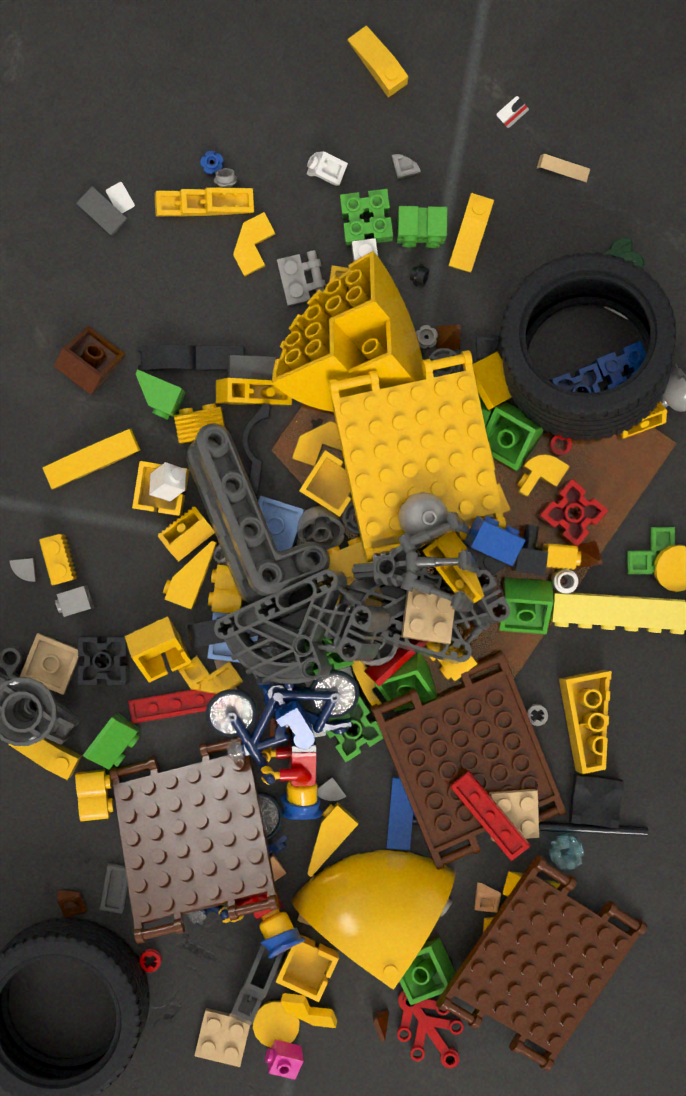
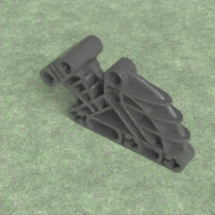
(483, 614)
(350, 626)

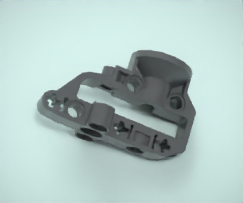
(19, 720)

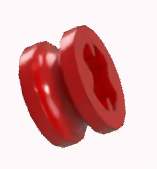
(559, 451)
(149, 952)

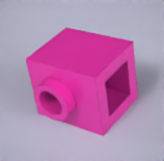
(284, 1059)

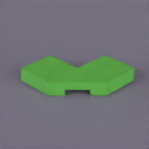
(643, 561)

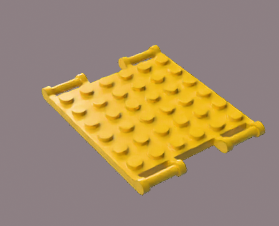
(413, 442)

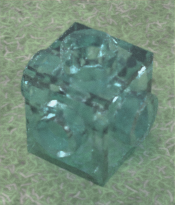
(572, 857)

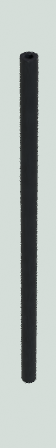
(586, 828)

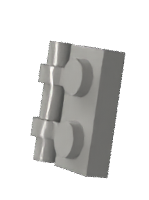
(294, 279)

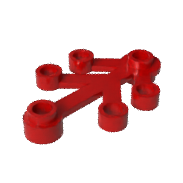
(427, 1025)

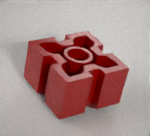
(587, 510)

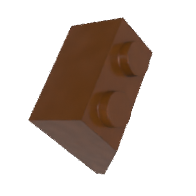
(89, 359)

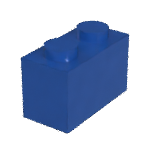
(495, 540)

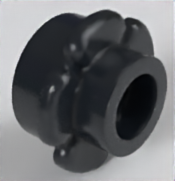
(419, 275)

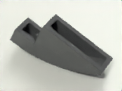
(255, 985)

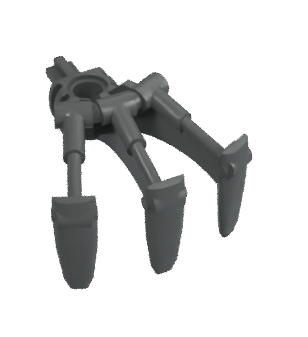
(409, 544)

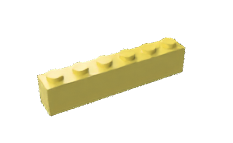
(619, 611)

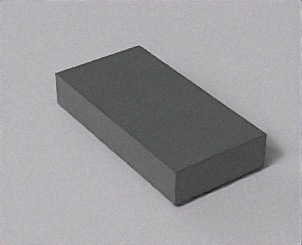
(102, 211)
(251, 367)
(114, 889)

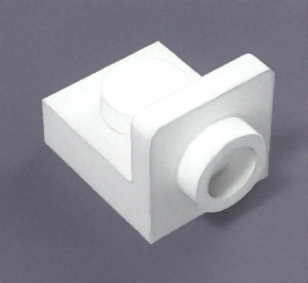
(326, 167)

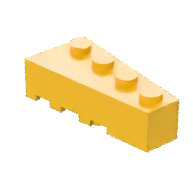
(587, 718)

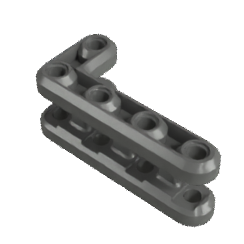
(240, 524)

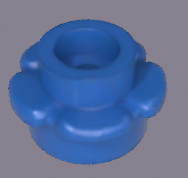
(211, 168)

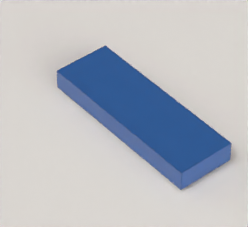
(399, 818)

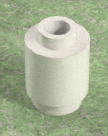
(571, 581)

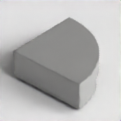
(404, 166)
(24, 569)
(331, 790)

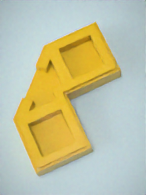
(252, 233)
(311, 443)
(200, 680)
(299, 1007)

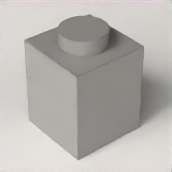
(74, 601)

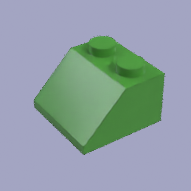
(160, 395)
(511, 435)
(529, 605)
(412, 674)
(112, 741)
(428, 973)

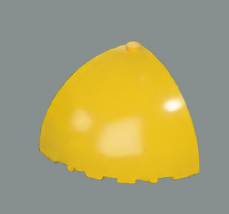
(346, 333)
(377, 908)

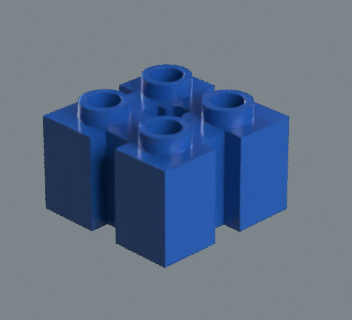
(612, 366)
(585, 380)

